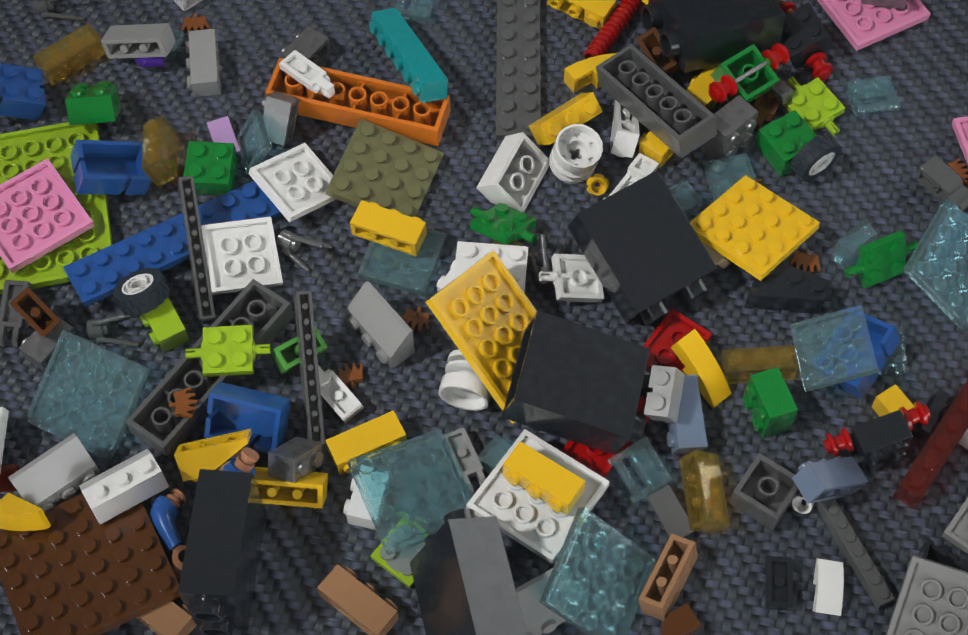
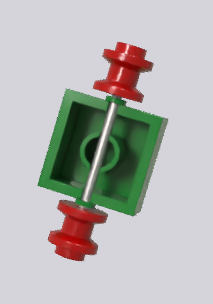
(747, 74)

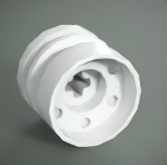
(578, 143)
(461, 385)

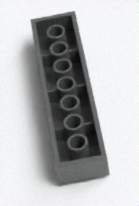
(155, 421)

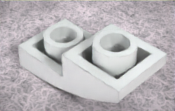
(829, 587)

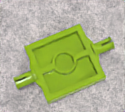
(815, 104)
(228, 350)

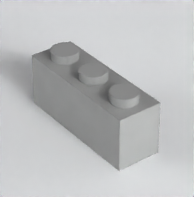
(138, 41)
(203, 63)

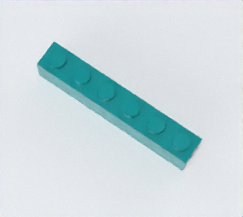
(409, 55)

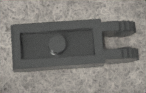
(8, 316)

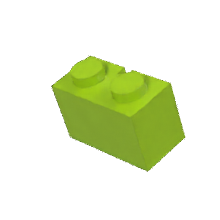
(165, 326)

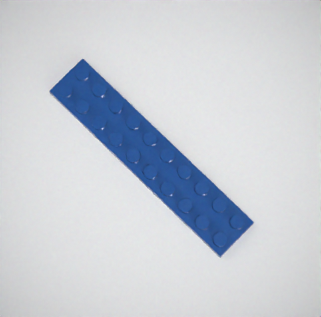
(161, 244)

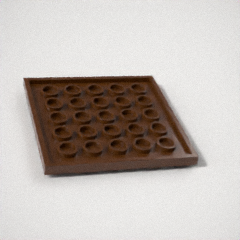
(84, 573)

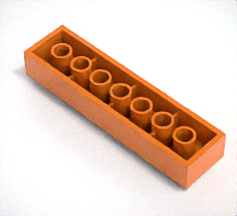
(371, 99)

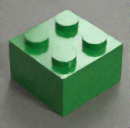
(93, 103)
(782, 140)
(211, 166)
(769, 403)

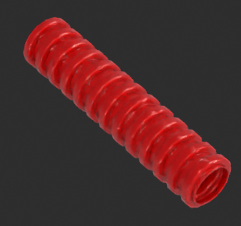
(612, 28)

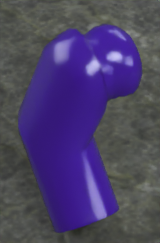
(150, 62)

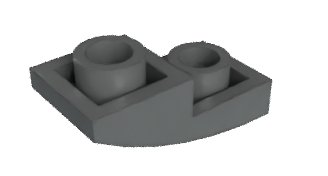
(669, 512)

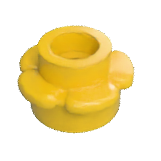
(597, 190)

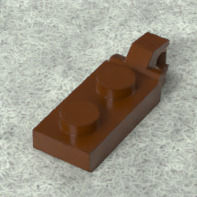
(767, 108)

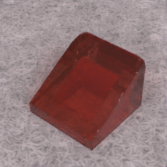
(6, 471)

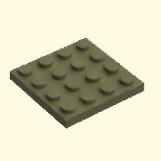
(384, 170)

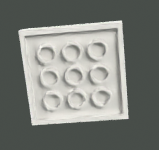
(531, 519)

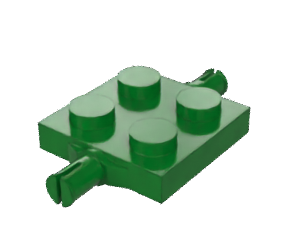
(503, 224)
(881, 259)

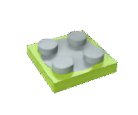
(397, 563)

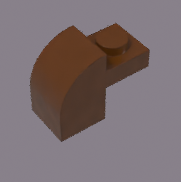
(681, 622)

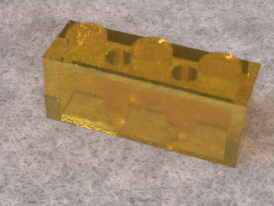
(69, 54)
(159, 151)
(741, 363)
(704, 492)

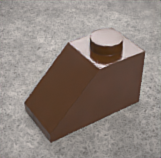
(650, 46)
(35, 312)

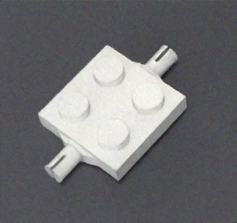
(573, 279)

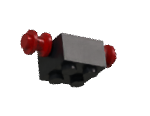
(806, 39)
(880, 438)

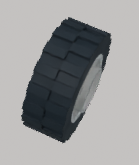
(815, 157)
(141, 291)

